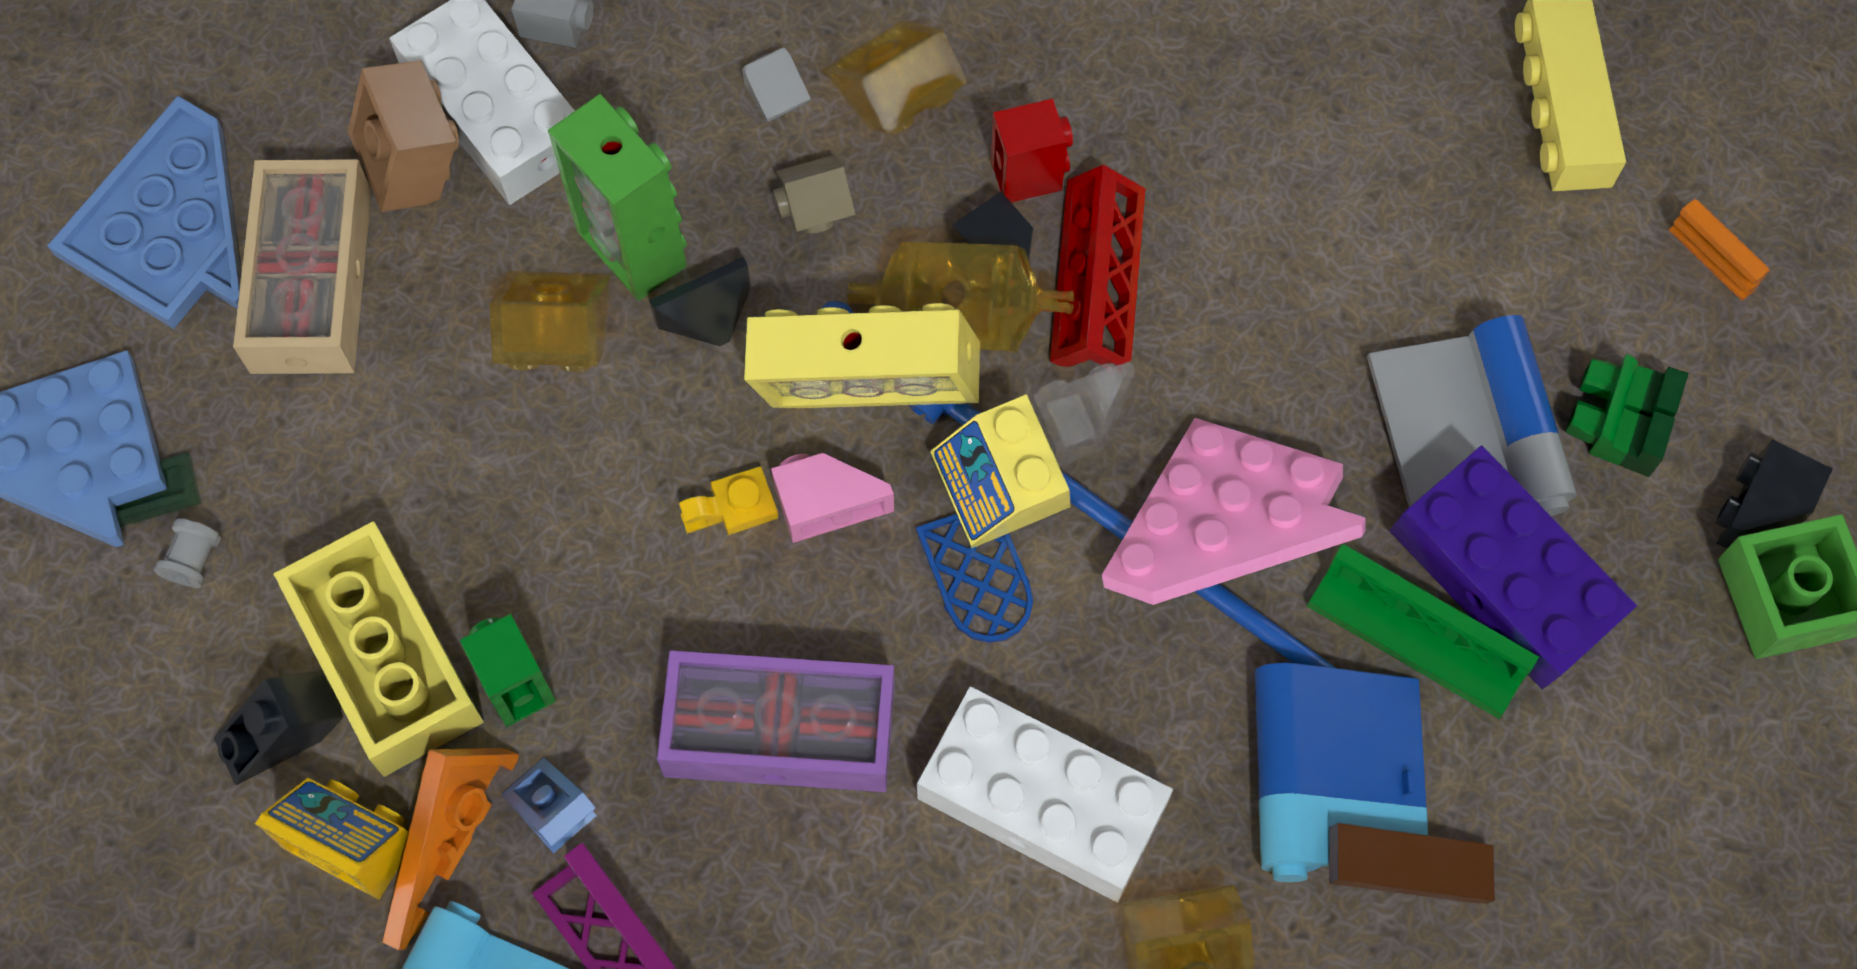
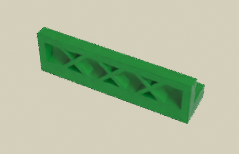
(1462, 659)

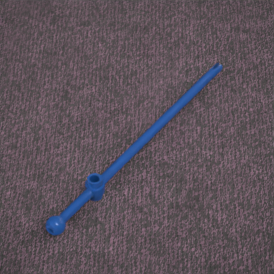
(1120, 524)

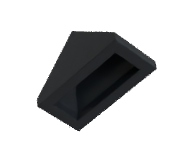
(705, 306)

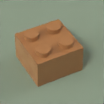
(402, 135)

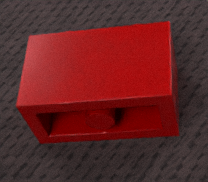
(1030, 150)

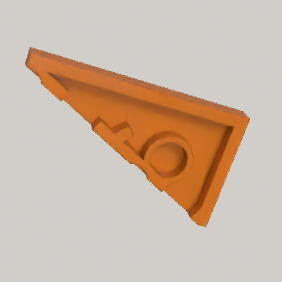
(441, 829)

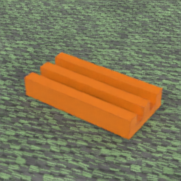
(1719, 249)

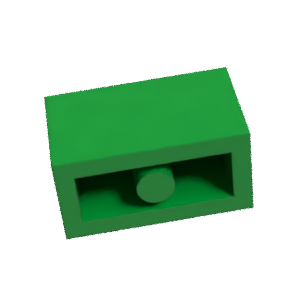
(507, 669)

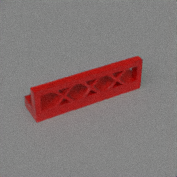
(1089, 263)

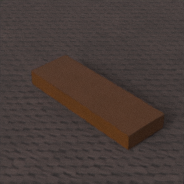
(1411, 863)

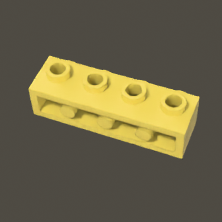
(1570, 94)

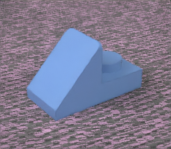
(550, 804)

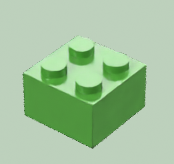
(1794, 585)

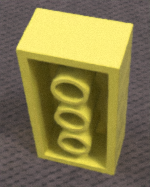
(378, 649)

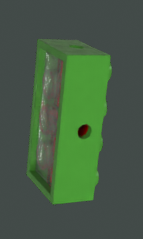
(620, 195)

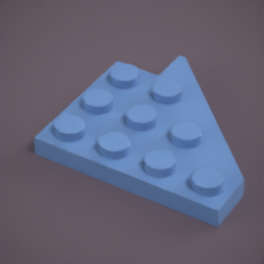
(161, 220)
(79, 446)

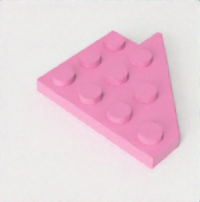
(1226, 512)

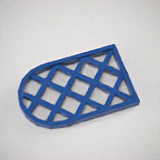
(924, 532)

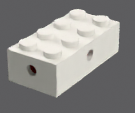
(489, 92)
(1043, 793)

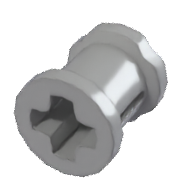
(187, 553)

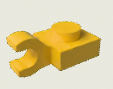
(738, 502)

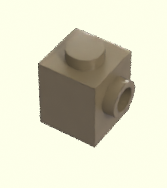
(813, 195)

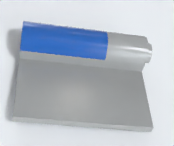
(1471, 393)

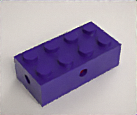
(1512, 565)

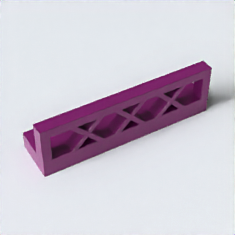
(613, 905)

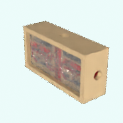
(303, 267)

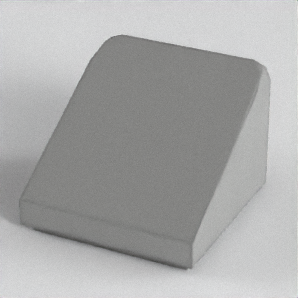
(775, 84)

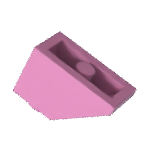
(827, 495)

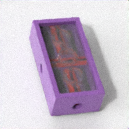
(777, 721)

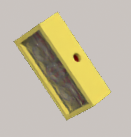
(863, 357)

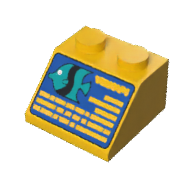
(338, 834)

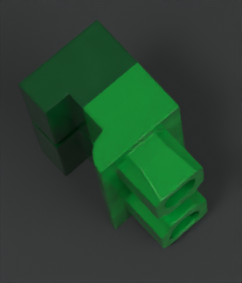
(1635, 414)

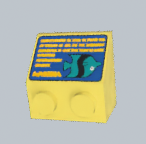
(1001, 472)

